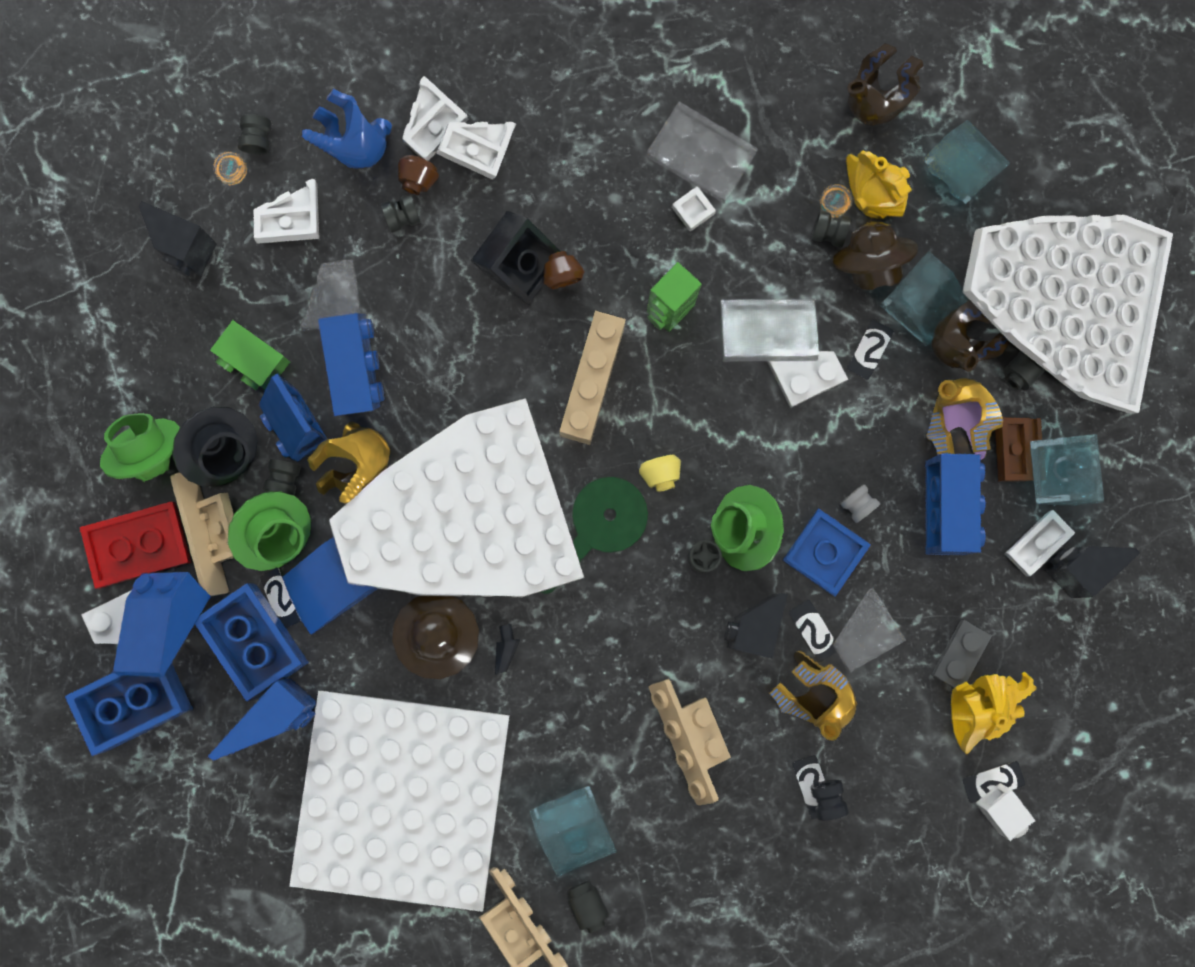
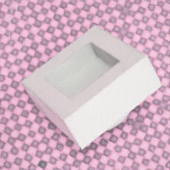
(693, 208)

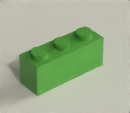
(672, 297)

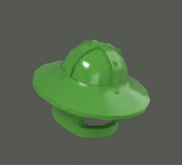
(140, 450)
(748, 528)
(269, 531)

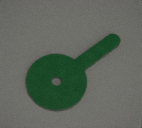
(600, 533)

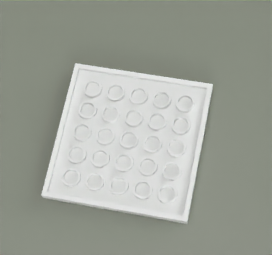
(400, 801)

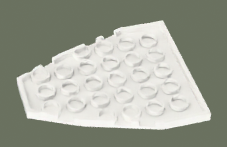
(1075, 297)
(462, 515)

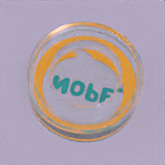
(230, 168)
(836, 200)

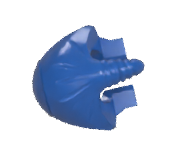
(362, 141)

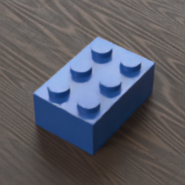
(351, 363)
(954, 504)
(250, 641)
(126, 707)

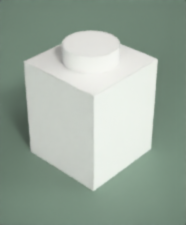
(1005, 812)

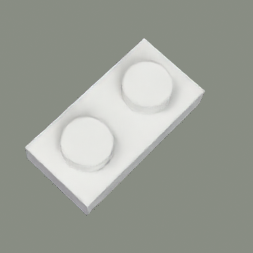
(1039, 543)

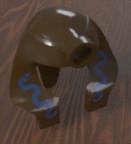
(869, 101)
(955, 347)

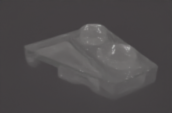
(333, 294)

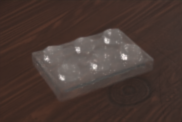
(701, 152)
(769, 330)

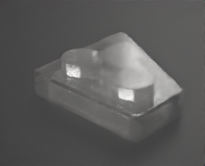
(867, 633)

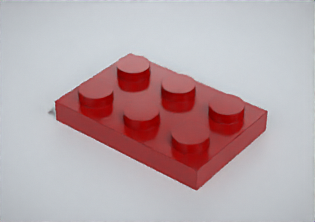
(135, 545)

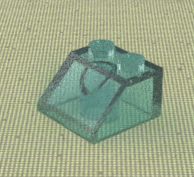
(965, 161)
(925, 297)
(1067, 471)
(572, 831)

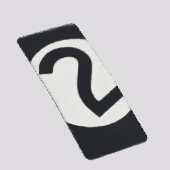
(870, 349)
(279, 597)
(813, 630)
(808, 773)
(982, 783)

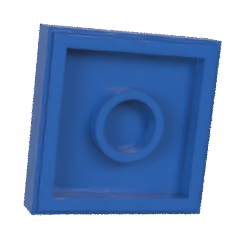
(826, 552)

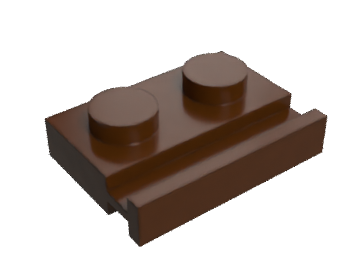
(1014, 448)

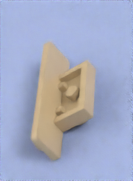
(206, 532)
(693, 737)
(513, 929)

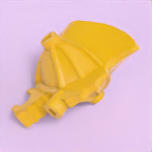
(877, 185)
(987, 708)

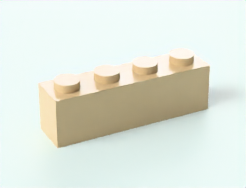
(592, 377)

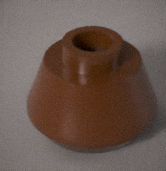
(416, 174)
(562, 270)

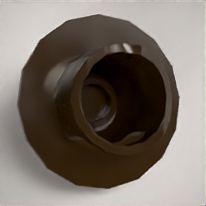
(875, 256)
(435, 636)

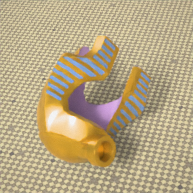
(968, 406)

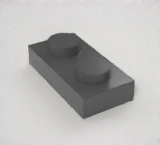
(961, 654)

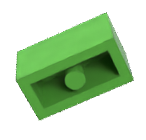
(249, 355)

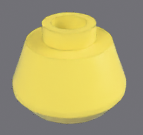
(661, 472)

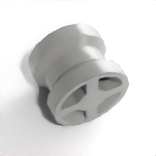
(860, 503)

